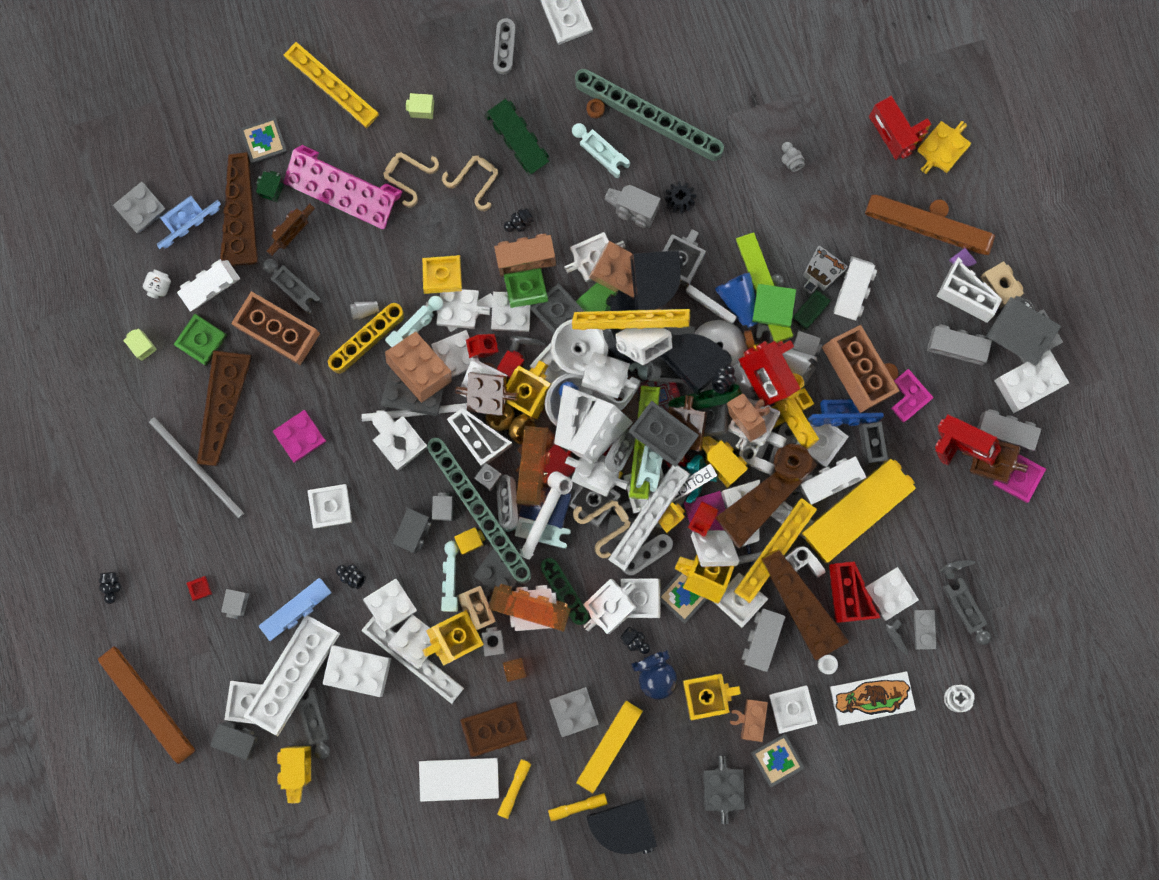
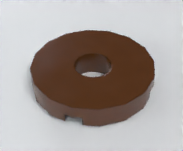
(790, 472)

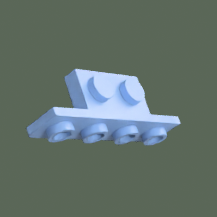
(183, 217)
(296, 608)

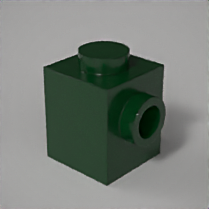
(270, 185)

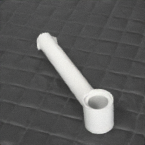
(559, 485)

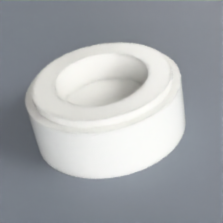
(828, 664)

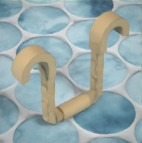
(484, 163)
(391, 166)
(621, 513)

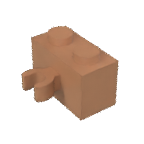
(748, 417)
(752, 720)

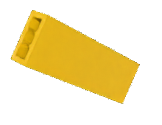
(858, 510)

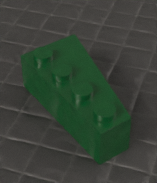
(517, 136)

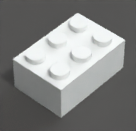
(1031, 382)
(356, 671)

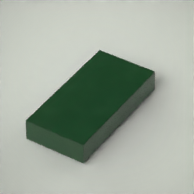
(811, 309)

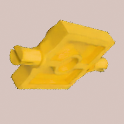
(944, 147)

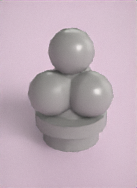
(792, 158)

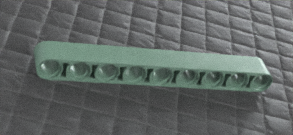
(643, 107)
(472, 503)

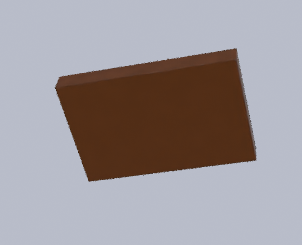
(493, 729)

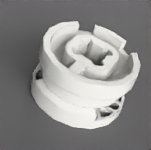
(959, 698)

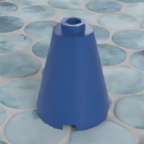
(739, 298)

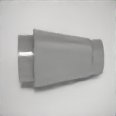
(363, 309)

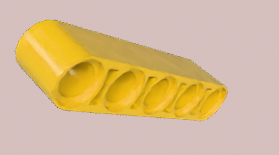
(362, 347)
(609, 747)

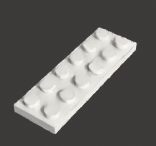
(291, 675)

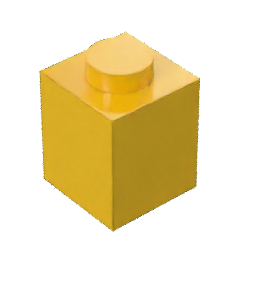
(470, 540)

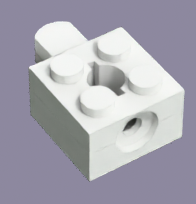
(397, 440)

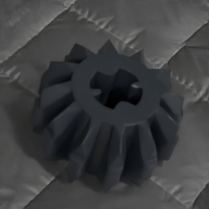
(687, 195)

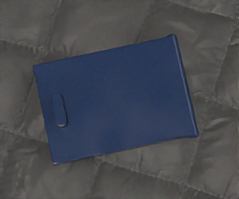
(558, 515)

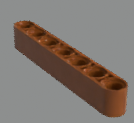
(930, 224)
(146, 705)

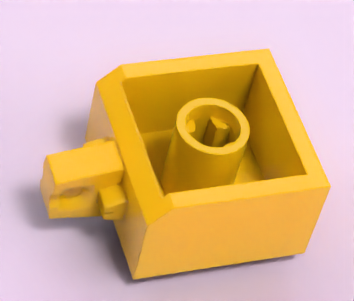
(534, 382)
(723, 460)
(705, 581)
(443, 639)
(716, 704)
(295, 771)

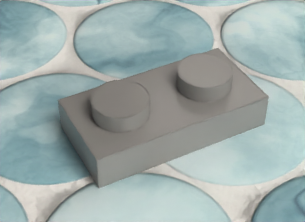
(925, 629)

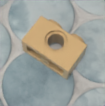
(1002, 272)
(477, 607)

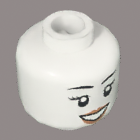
(156, 284)

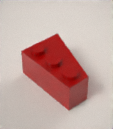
(849, 594)

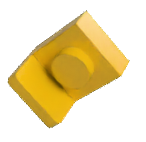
(671, 517)

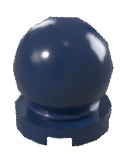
(656, 677)

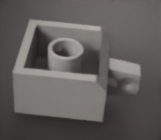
(634, 205)
(690, 253)
(581, 496)

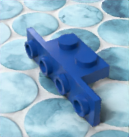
(842, 412)

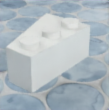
(968, 292)

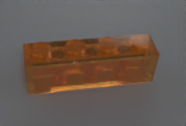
(532, 466)
(529, 608)

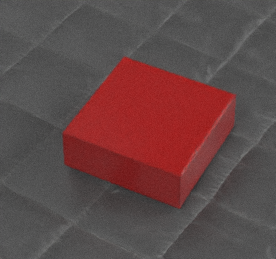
(199, 588)

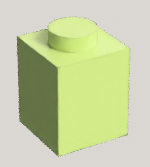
(420, 106)
(139, 344)

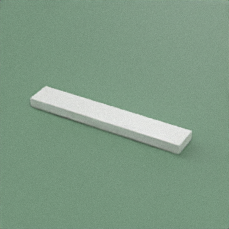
(648, 517)
(427, 672)

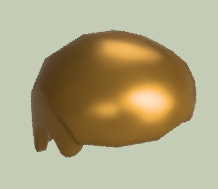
(501, 422)
(516, 428)

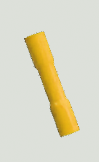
(509, 800)
(566, 810)

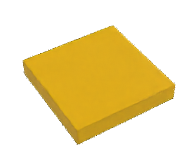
(442, 274)

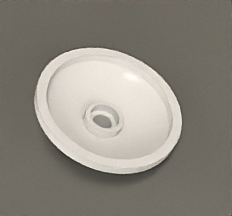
(726, 334)
(565, 341)
(553, 399)

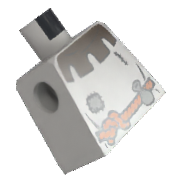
(822, 270)

